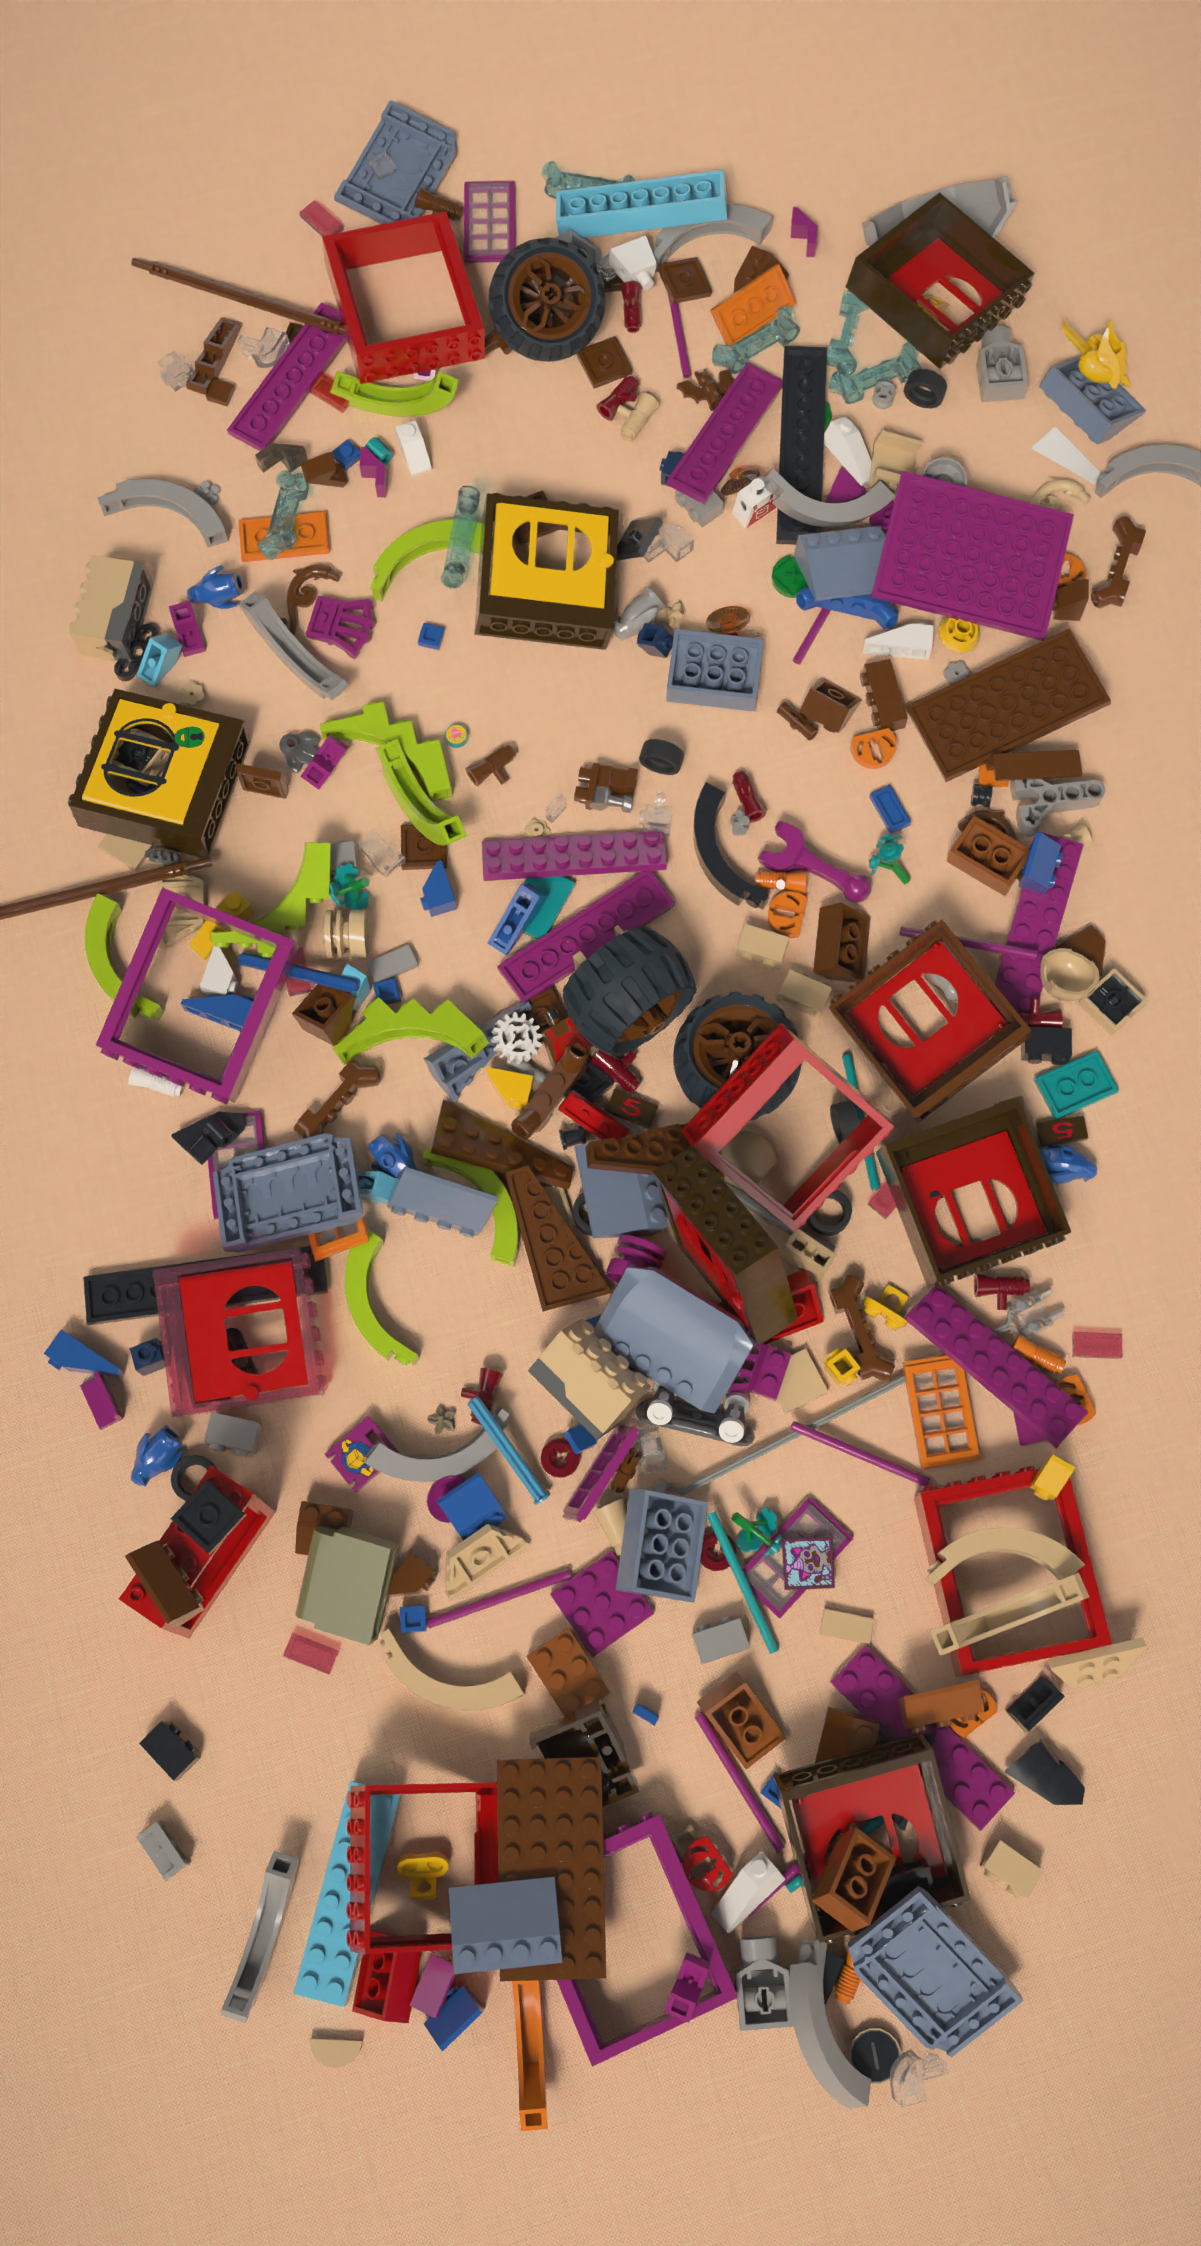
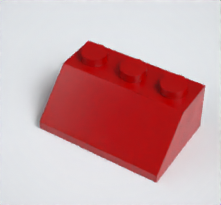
(805, 1303)
(386, 1984)

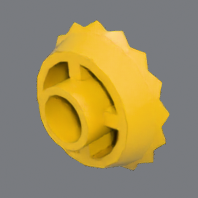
(959, 634)

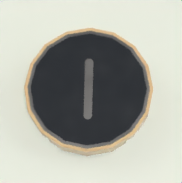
(874, 2054)

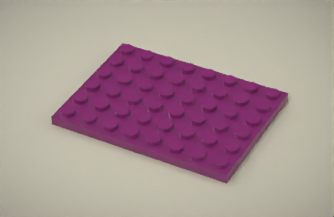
(972, 556)

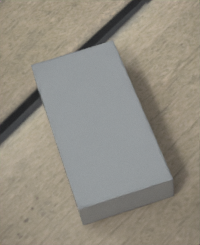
(392, 964)

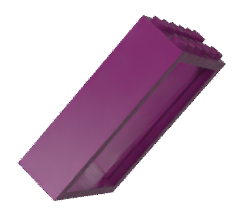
(254, 1025)
(724, 1992)

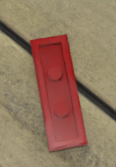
(592, 1117)

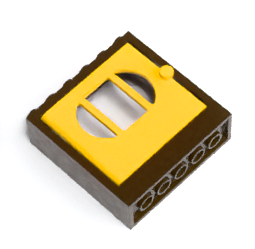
(544, 602)

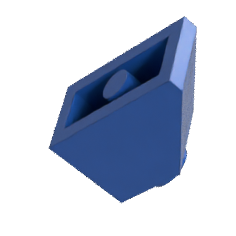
(437, 892)

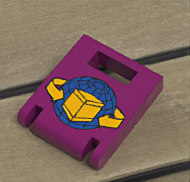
(353, 1449)

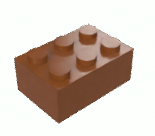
(567, 1673)
(854, 1879)

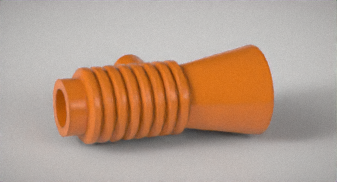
(781, 880)
(1038, 1355)
(848, 1982)

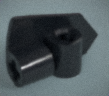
(210, 1134)
(1047, 1776)

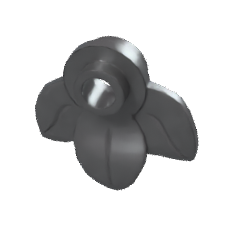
(302, 751)

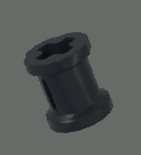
(572, 1137)

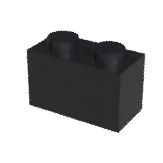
(1048, 1045)
(170, 1750)

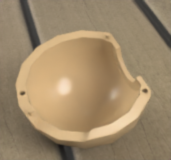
(1068, 975)
(751, 1155)

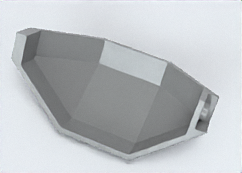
(983, 201)

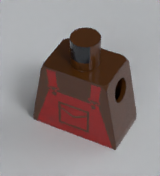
(559, 1035)

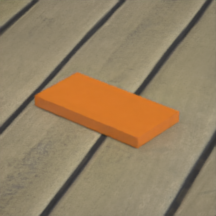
(752, 305)
(310, 538)

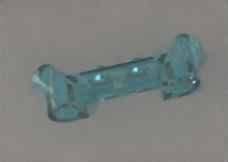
(558, 180)
(780, 330)
(838, 352)
(854, 386)
(280, 533)
(461, 537)

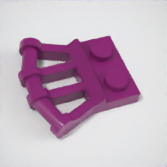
(327, 618)
(767, 1372)

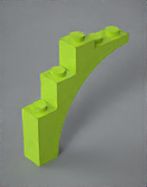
(374, 728)
(290, 912)
(413, 1021)

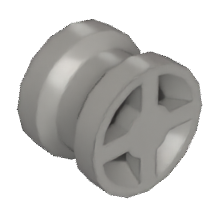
(886, 390)

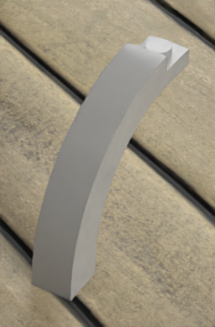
(740, 222)
(1151, 459)
(168, 496)
(821, 513)
(289, 649)
(437, 1467)
(263, 1937)
(814, 2033)

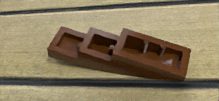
(213, 357)

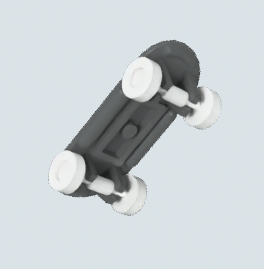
(684, 1417)

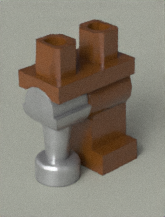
(602, 783)

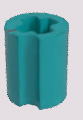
(379, 450)

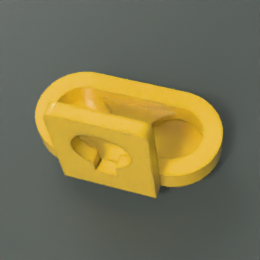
(891, 1315)
(423, 1868)

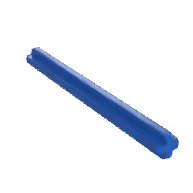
(303, 973)

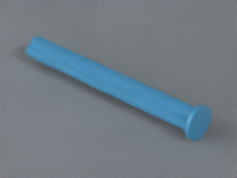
(508, 1450)

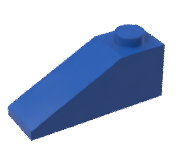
(517, 917)
(224, 1010)
(77, 1357)

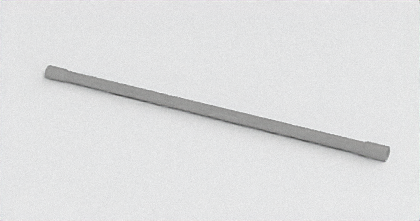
(749, 1202)

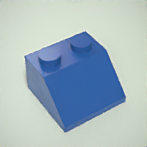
(1040, 864)
(472, 1507)
(455, 2016)

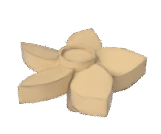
(673, 615)

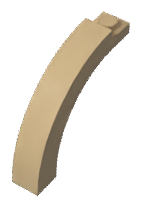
(1035, 1546)
(1009, 1614)
(454, 1697)

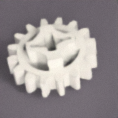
(509, 1031)

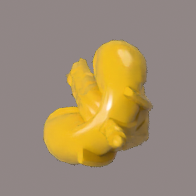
(1102, 356)

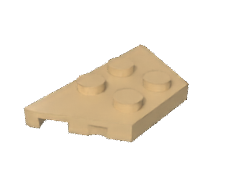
(181, 922)
(479, 1557)
(1098, 1663)

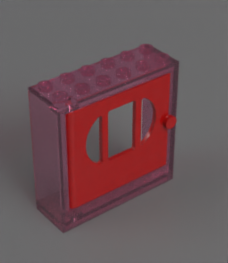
(209, 1354)

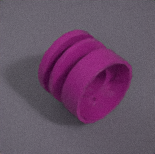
(634, 1252)

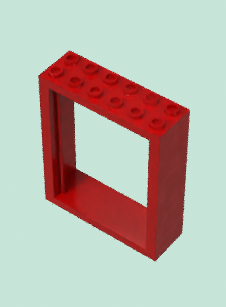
(390, 243)
(947, 1589)

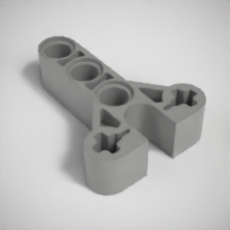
(1038, 789)

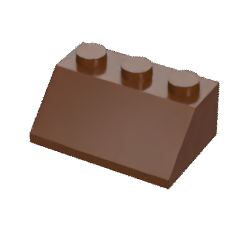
(988, 855)
(940, 1706)

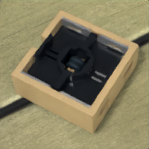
(140, 757)
(1113, 1002)

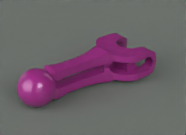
(854, 886)

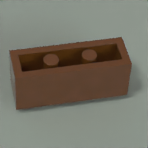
(883, 695)

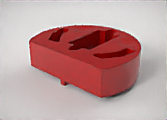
(692, 1859)

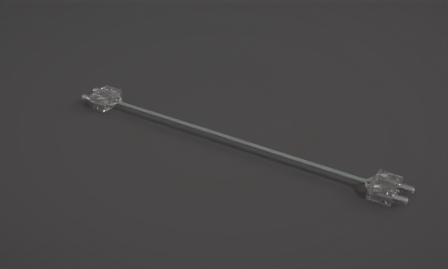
(1025, 1316)

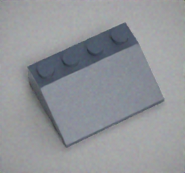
(1091, 405)
(840, 561)
(714, 670)
(620, 1201)
(440, 1202)
(661, 1545)
(504, 1925)

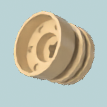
(346, 933)

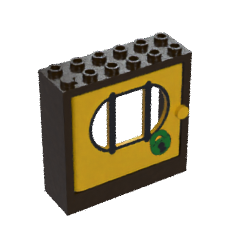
(187, 794)

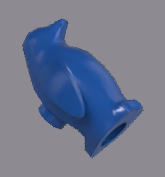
(217, 589)
(392, 1155)
(1067, 1164)
(156, 1455)

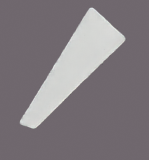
(1063, 452)

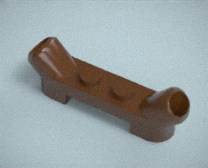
(1131, 541)
(353, 1077)
(551, 1092)
(844, 1300)

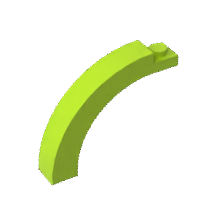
(396, 401)
(411, 546)
(419, 809)
(98, 936)
(506, 1229)
(357, 1294)

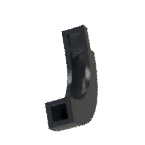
(710, 858)

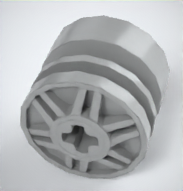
(946, 470)

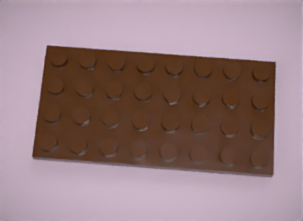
(1008, 705)
(555, 1829)

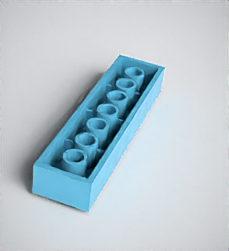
(643, 204)
(327, 1962)

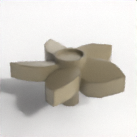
(442, 1420)

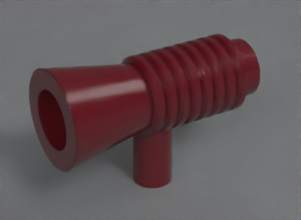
(632, 313)
(623, 392)
(748, 797)
(1044, 1019)
(618, 1069)
(1002, 1286)
(488, 1385)

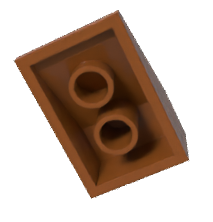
(741, 1720)

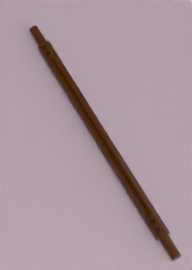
(240, 296)
(105, 887)

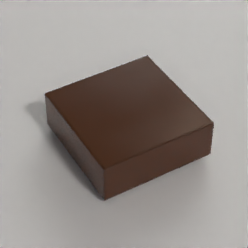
(220, 392)

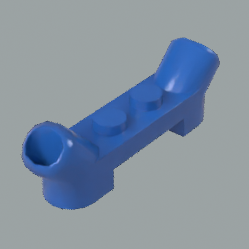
(859, 606)

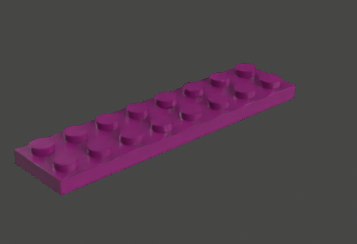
(287, 383)
(725, 433)
(573, 855)
(1036, 928)
(552, 955)
(996, 1366)
(963, 1775)

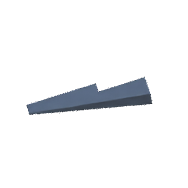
(455, 1069)

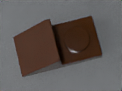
(324, 471)

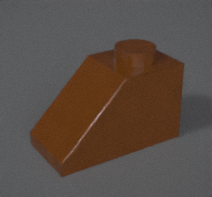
(1071, 601)
(411, 1578)

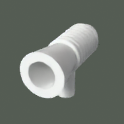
(141, 1078)

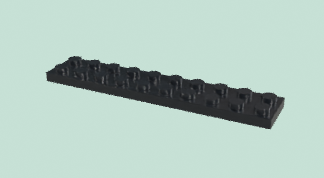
(802, 432)
(133, 1293)

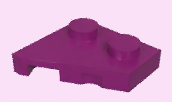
(845, 489)

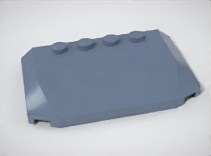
(422, 158)
(287, 1192)
(675, 1336)
(932, 1974)

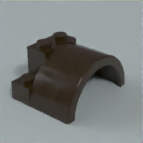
(590, 1734)

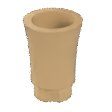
(612, 1521)

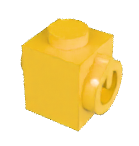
(841, 1367)

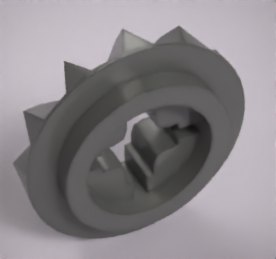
(162, 856)

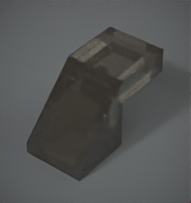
(289, 455)

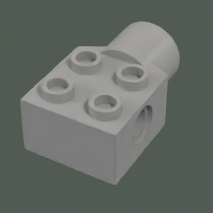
(1001, 367)
(762, 1986)

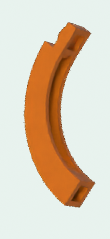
(530, 2055)

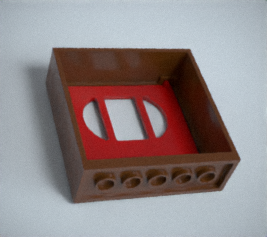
(969, 1029)

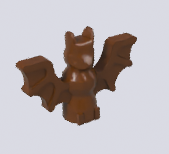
(710, 391)

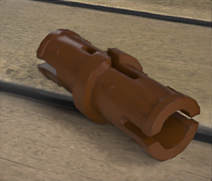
(797, 721)
(626, 1470)

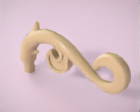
(1068, 486)

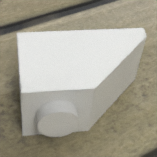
(413, 448)
(218, 976)

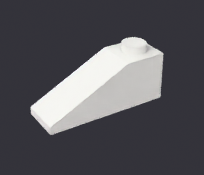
(849, 448)
(906, 642)
(747, 1891)

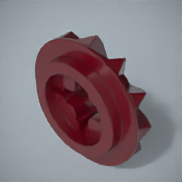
(548, 1457)
(706, 1560)

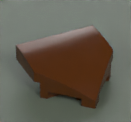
(1089, 944)

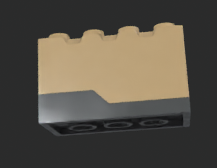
(110, 608)
(589, 1378)

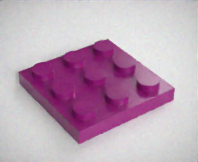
(597, 1609)

